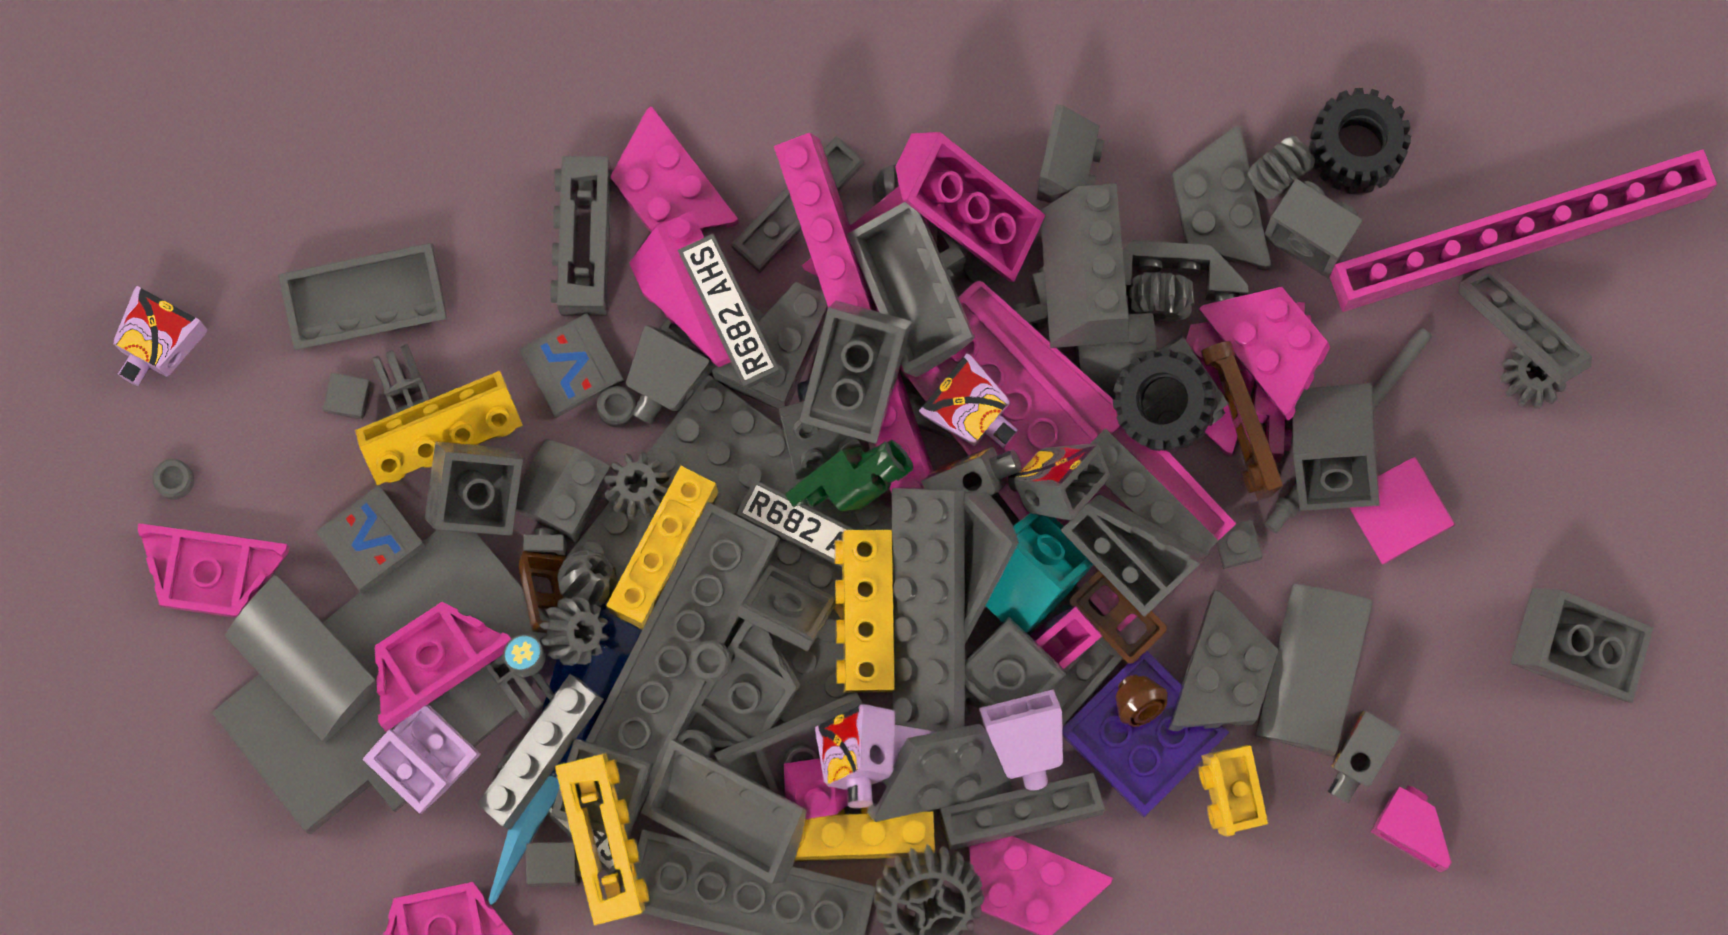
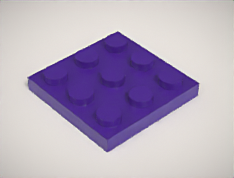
(1144, 759)

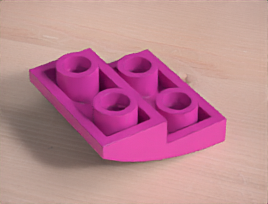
(1407, 512)

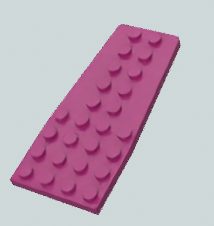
(1055, 408)

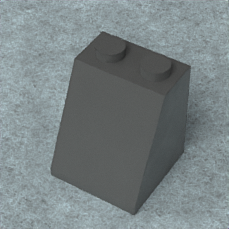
(1335, 447)

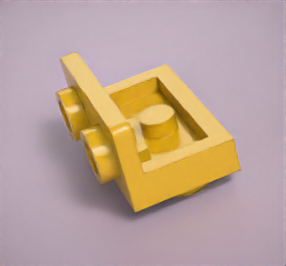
(1233, 790)

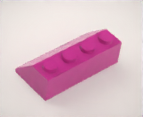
(967, 202)

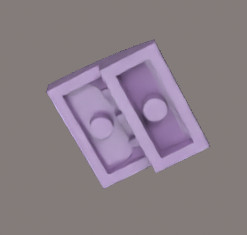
(421, 757)

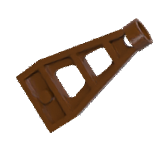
(1261, 470)

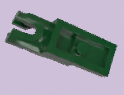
(853, 477)

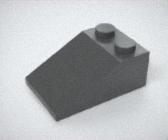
(855, 371)
(1581, 644)

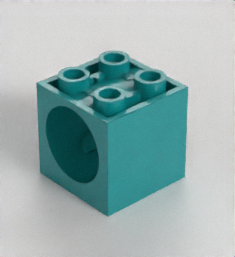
(1038, 573)

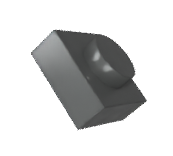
(546, 542)
(1239, 545)

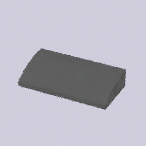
(912, 285)
(363, 296)
(987, 550)
(301, 659)
(1314, 668)
(726, 813)

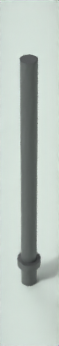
(1288, 506)

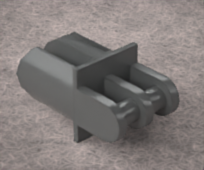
(403, 388)
(510, 678)

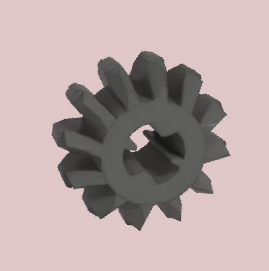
(1281, 167)
(1165, 295)
(1535, 389)
(629, 474)
(565, 618)

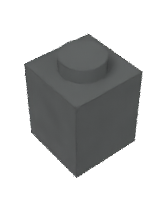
(552, 864)

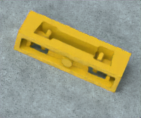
(661, 547)
(624, 851)

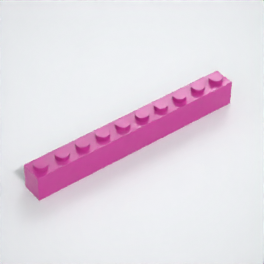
(1522, 230)
(842, 278)

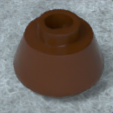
(1140, 700)

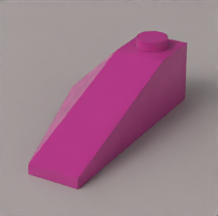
(669, 286)

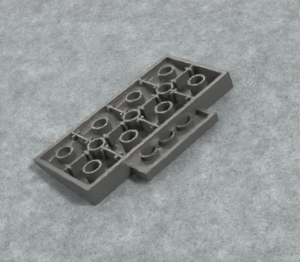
(322, 777)

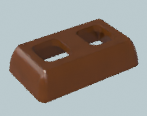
(541, 566)
(1108, 624)

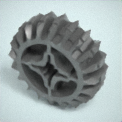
(917, 881)

